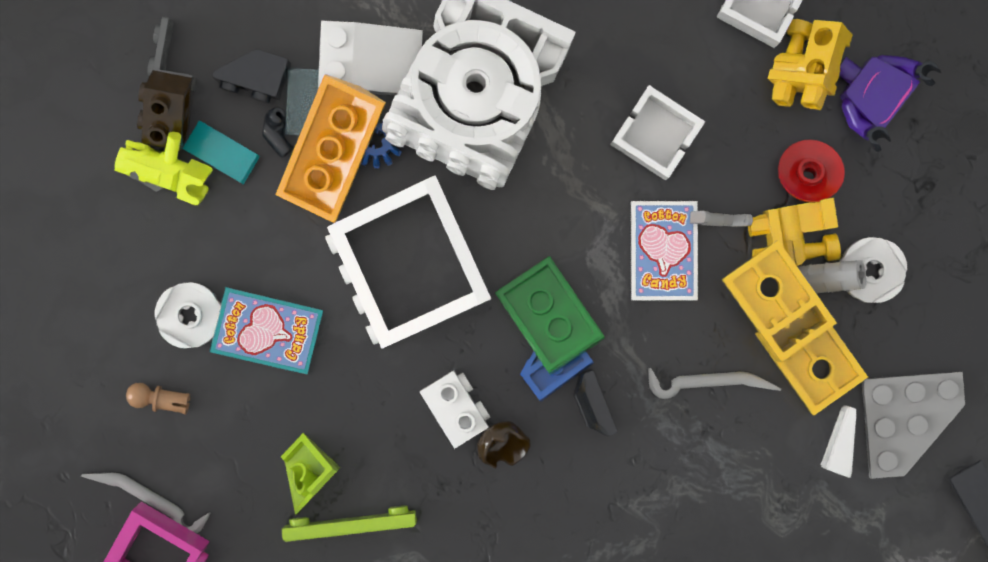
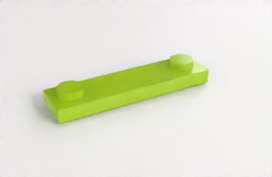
(302, 529)

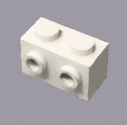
(455, 408)

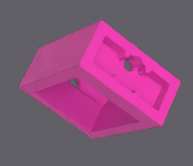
(161, 525)

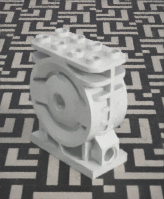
(482, 29)

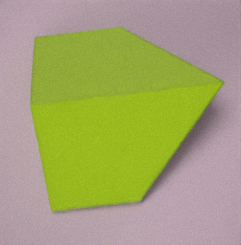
(307, 470)

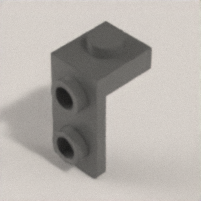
(162, 37)

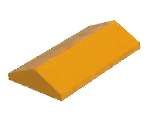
(330, 147)

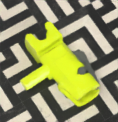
(164, 170)

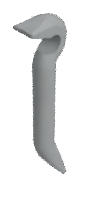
(707, 380)
(147, 496)

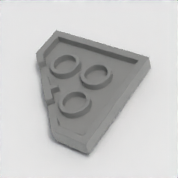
(906, 417)

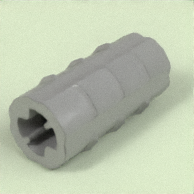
(835, 276)

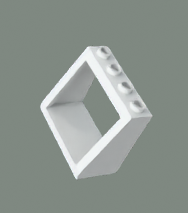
(352, 273)

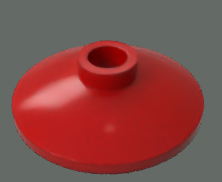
(815, 158)

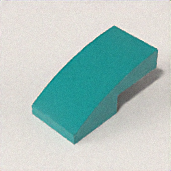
(221, 152)

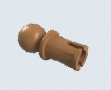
(140, 396)

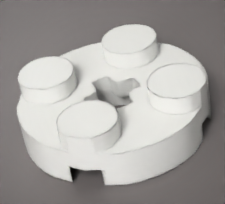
(892, 269)
(171, 321)

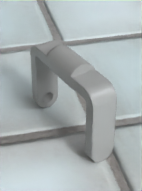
(720, 219)

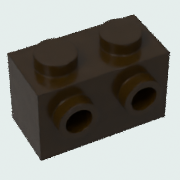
(165, 107)

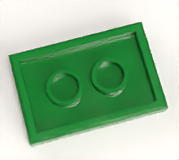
(550, 315)

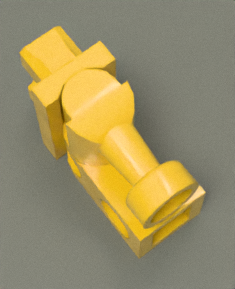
(815, 70)
(790, 223)

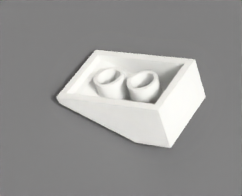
(368, 54)

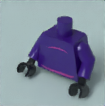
(879, 92)

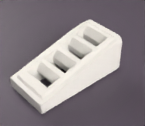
(840, 448)

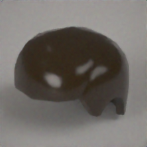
(503, 443)

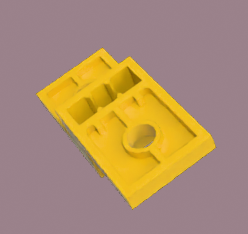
(795, 327)

